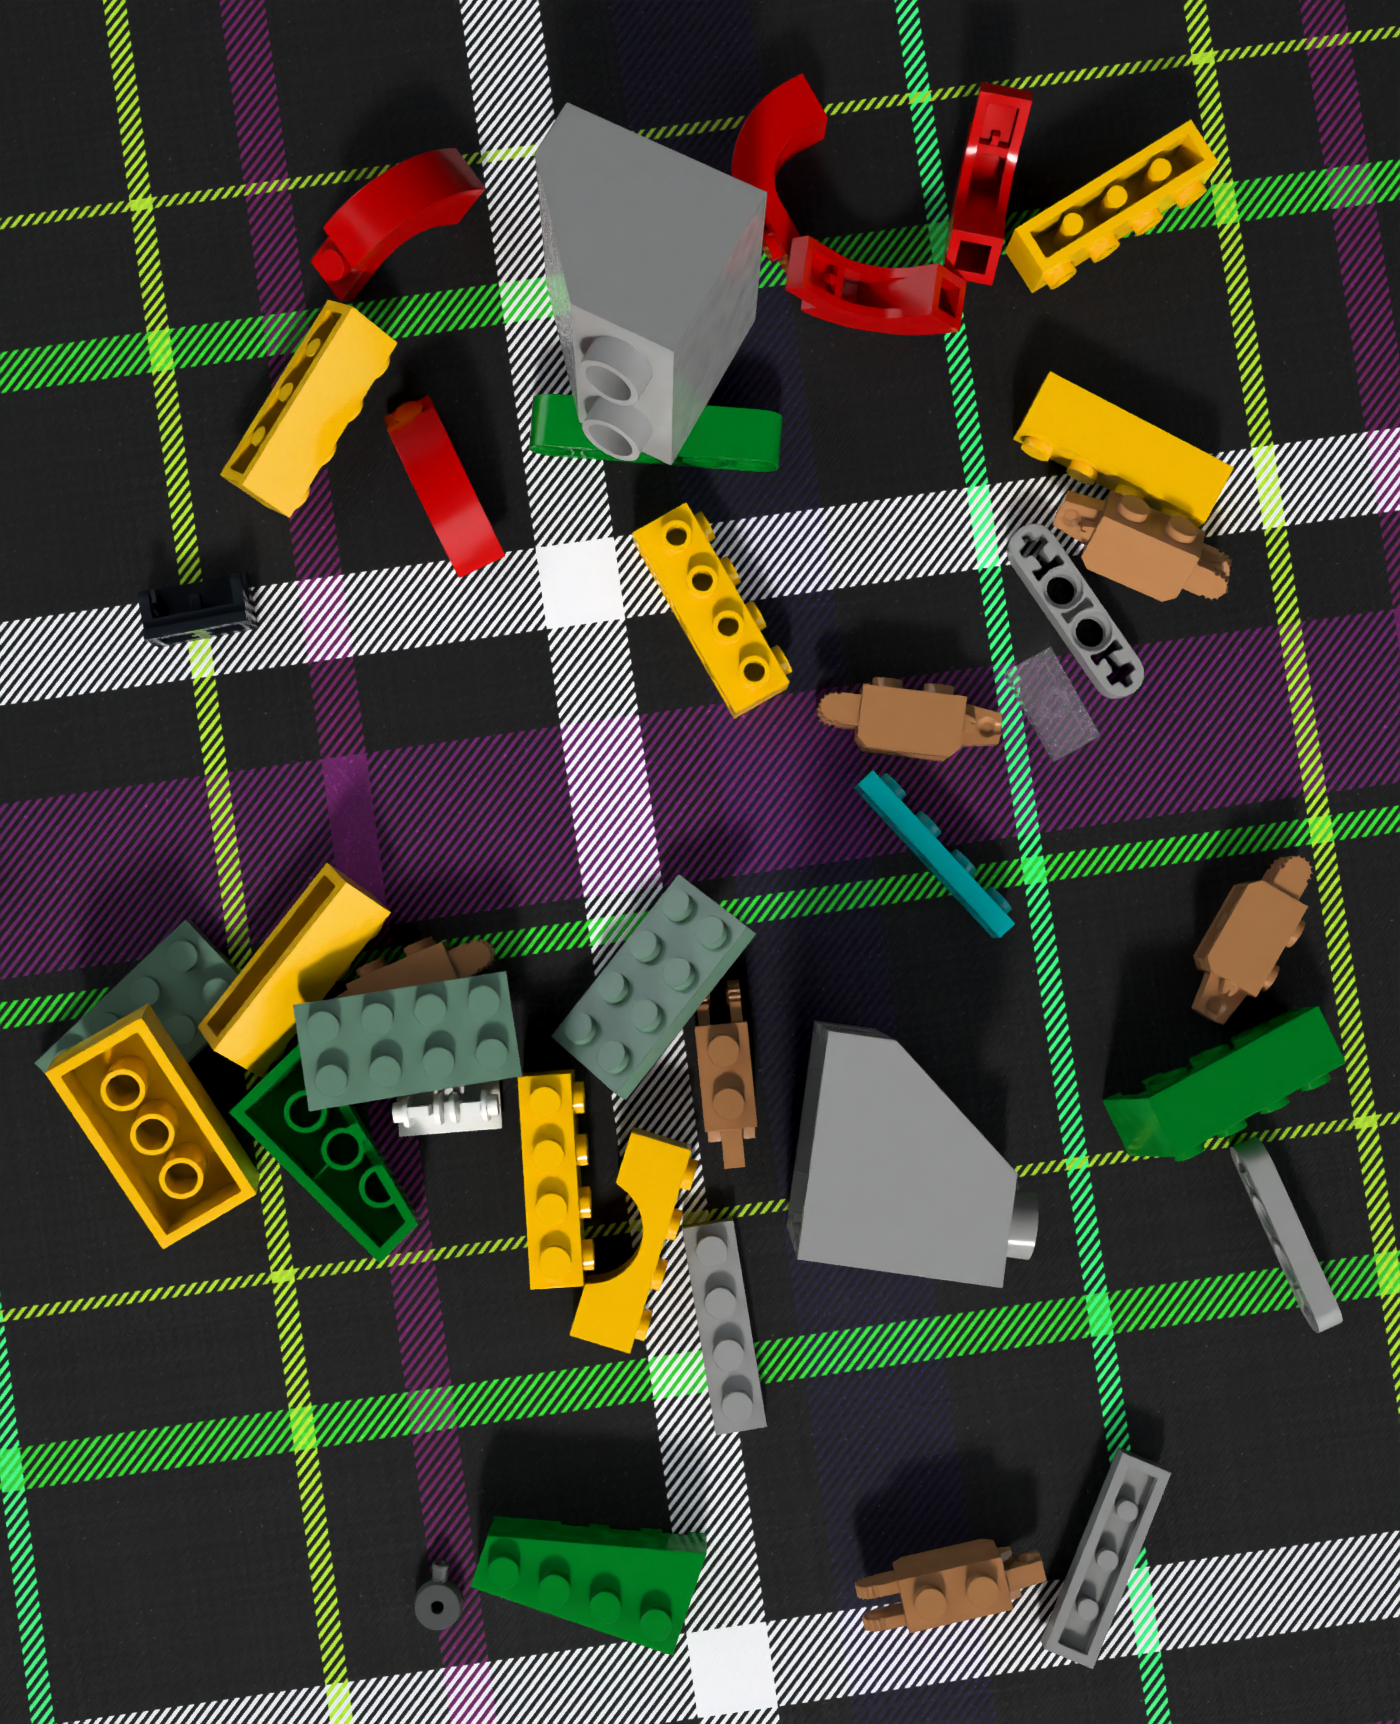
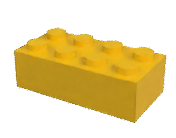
(154, 1126)

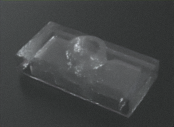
(1051, 704)

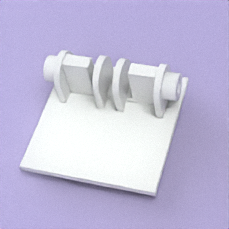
(449, 1110)

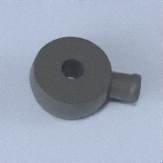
(441, 1590)

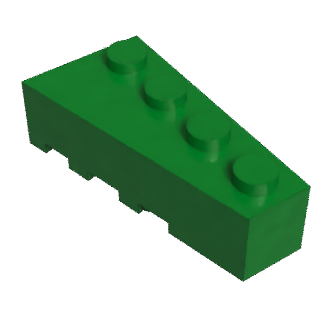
(1226, 1086)
(329, 1157)
(596, 1575)

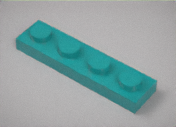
(951, 869)

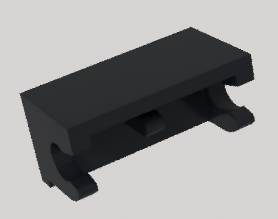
(198, 610)

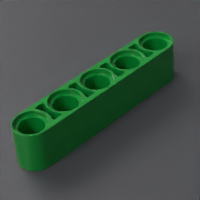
(719, 440)

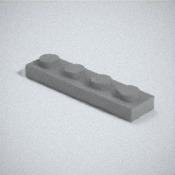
(724, 1326)
(1105, 1558)

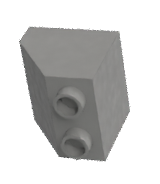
(644, 279)
(897, 1171)

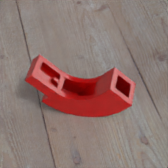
(773, 133)
(985, 182)
(390, 210)
(874, 297)
(443, 486)

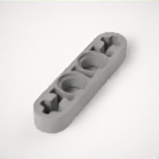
(1067, 616)
(1286, 1234)

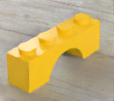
(614, 1301)

